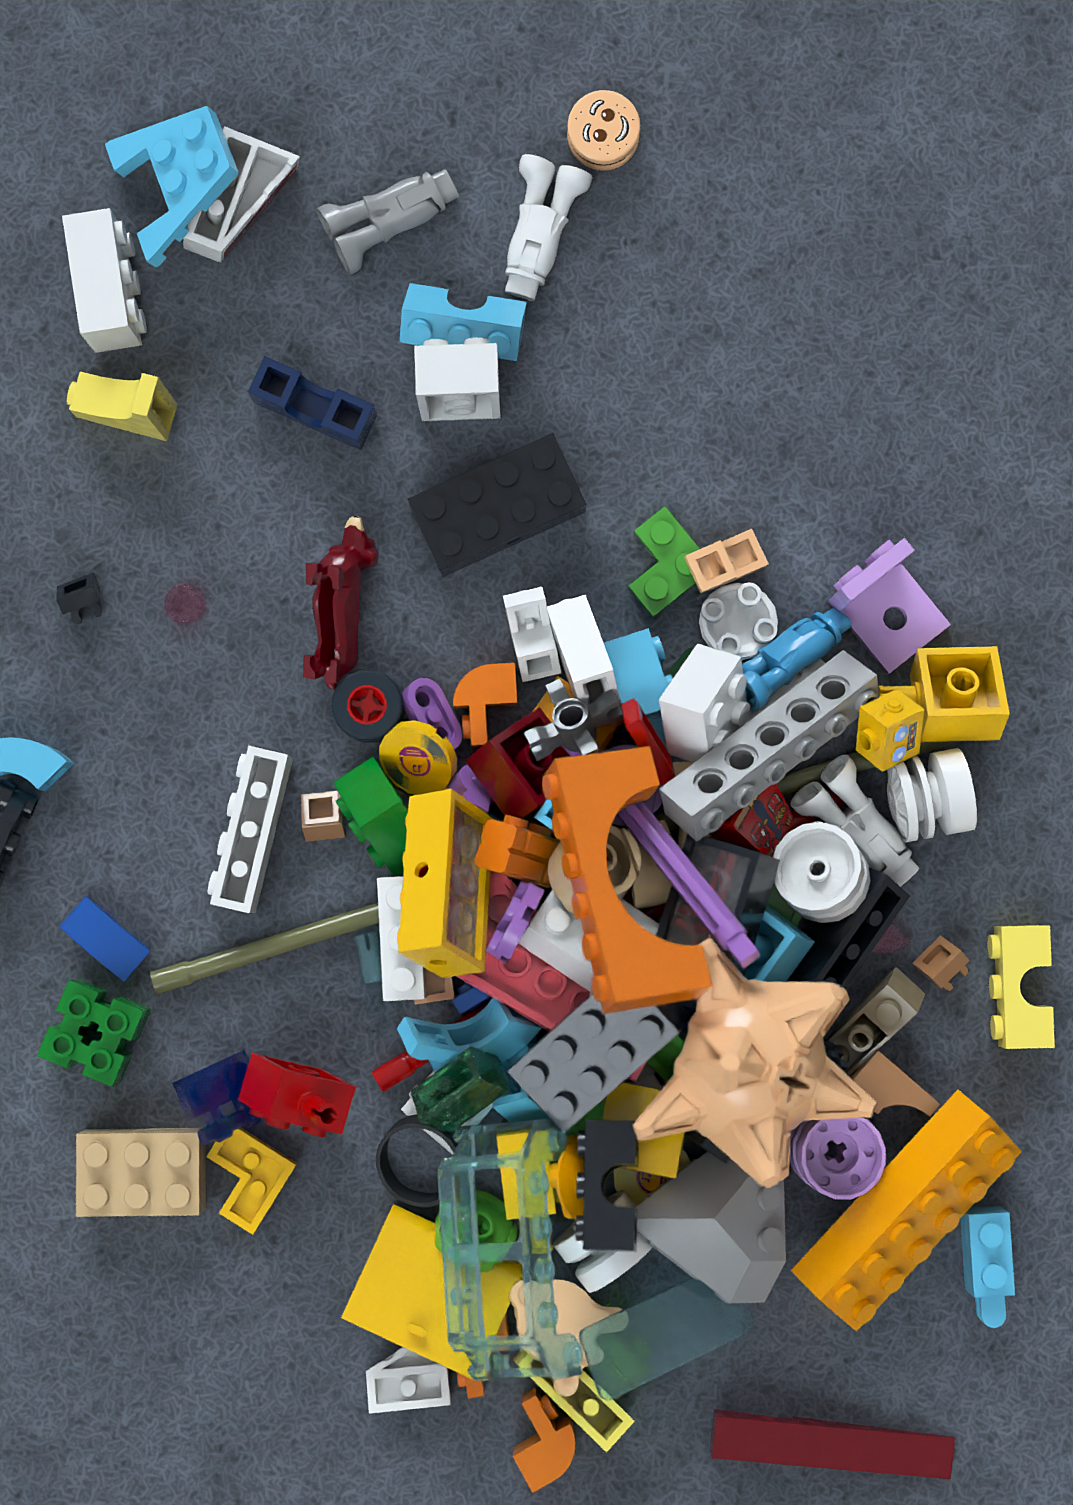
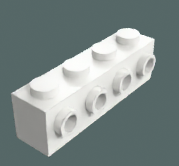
(251, 829)

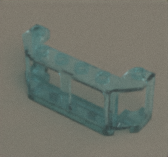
(463, 1253)

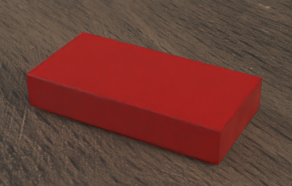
(645, 736)

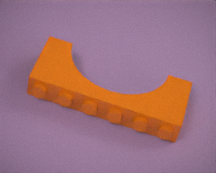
(627, 961)

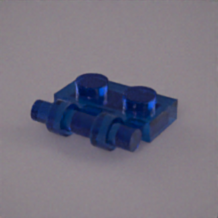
(212, 1087)

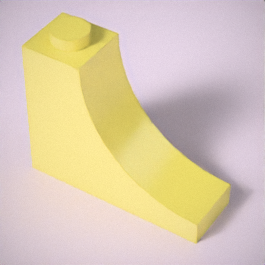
(129, 405)

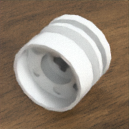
(939, 794)

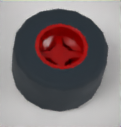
(356, 699)

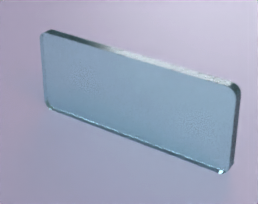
(660, 1336)

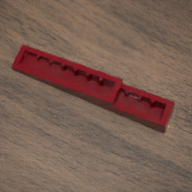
(829, 1445)

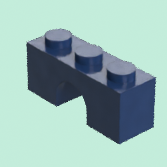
(300, 400)

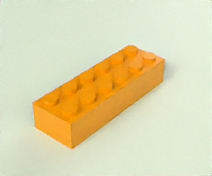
(907, 1211)

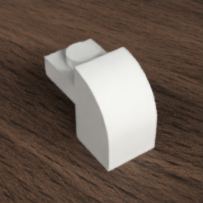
(532, 634)

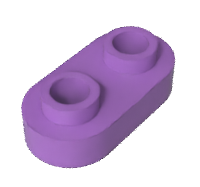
(435, 710)

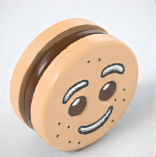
(603, 130)

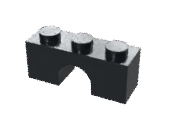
(605, 1148)

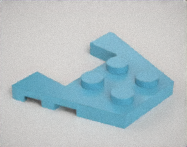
(190, 167)

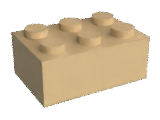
(140, 1172)

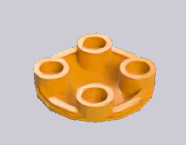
(564, 1178)

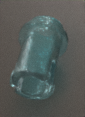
(369, 960)

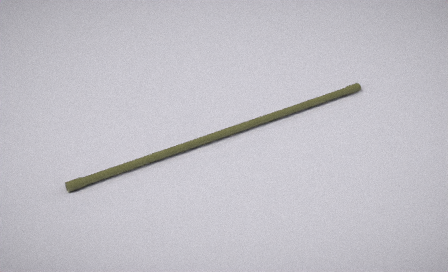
(186, 972)

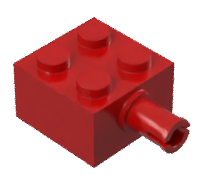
(296, 1095)

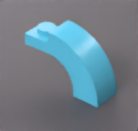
(33, 761)
(492, 1030)

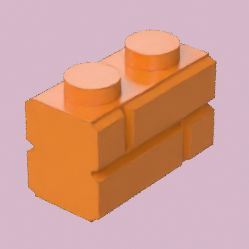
(517, 851)

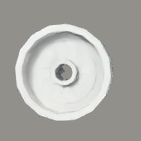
(799, 879)
(600, 1267)

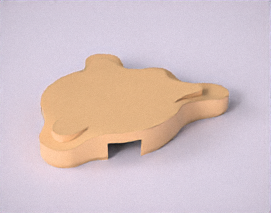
(575, 1312)

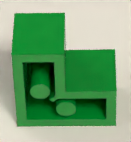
(376, 812)

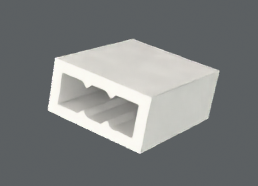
(581, 649)

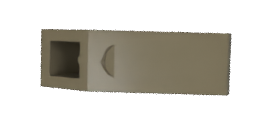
(877, 1018)

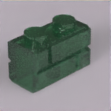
(460, 1090)

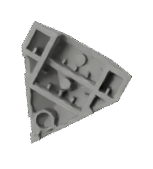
(719, 1228)

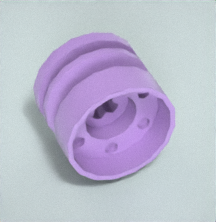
(857, 1160)

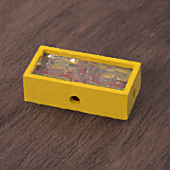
(443, 888)

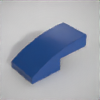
(104, 938)

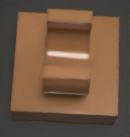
(942, 962)

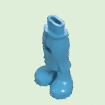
(790, 653)

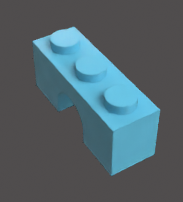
(430, 316)

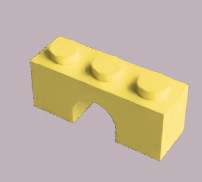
(1015, 952)

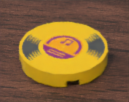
(417, 758)

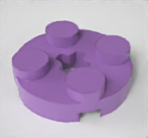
(514, 921)

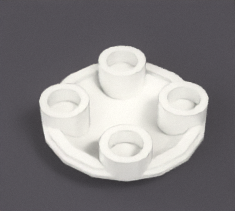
(738, 620)

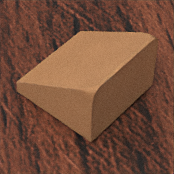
(321, 816)

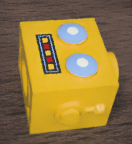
(889, 729)

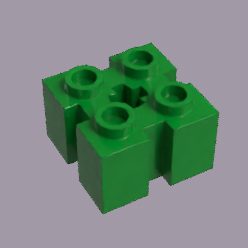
(70, 1043)

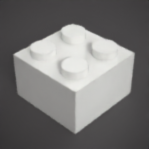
(704, 703)

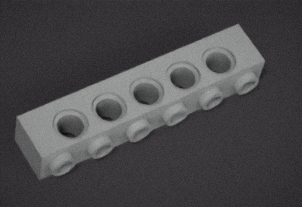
(769, 746)

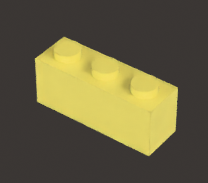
(597, 1417)

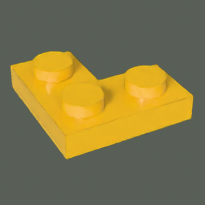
(261, 1176)

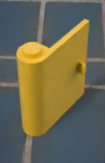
(406, 1286)

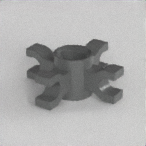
(573, 712)

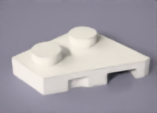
(406, 1383)

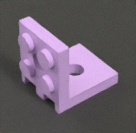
(887, 585)

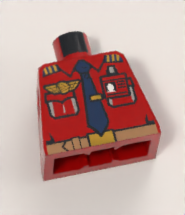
(758, 825)

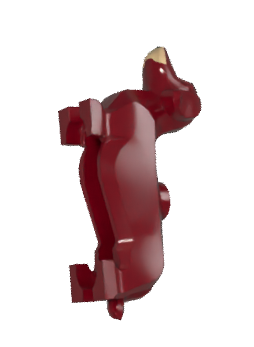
(337, 603)

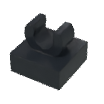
(77, 594)

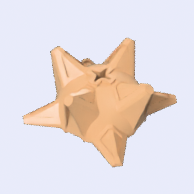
(755, 1069)

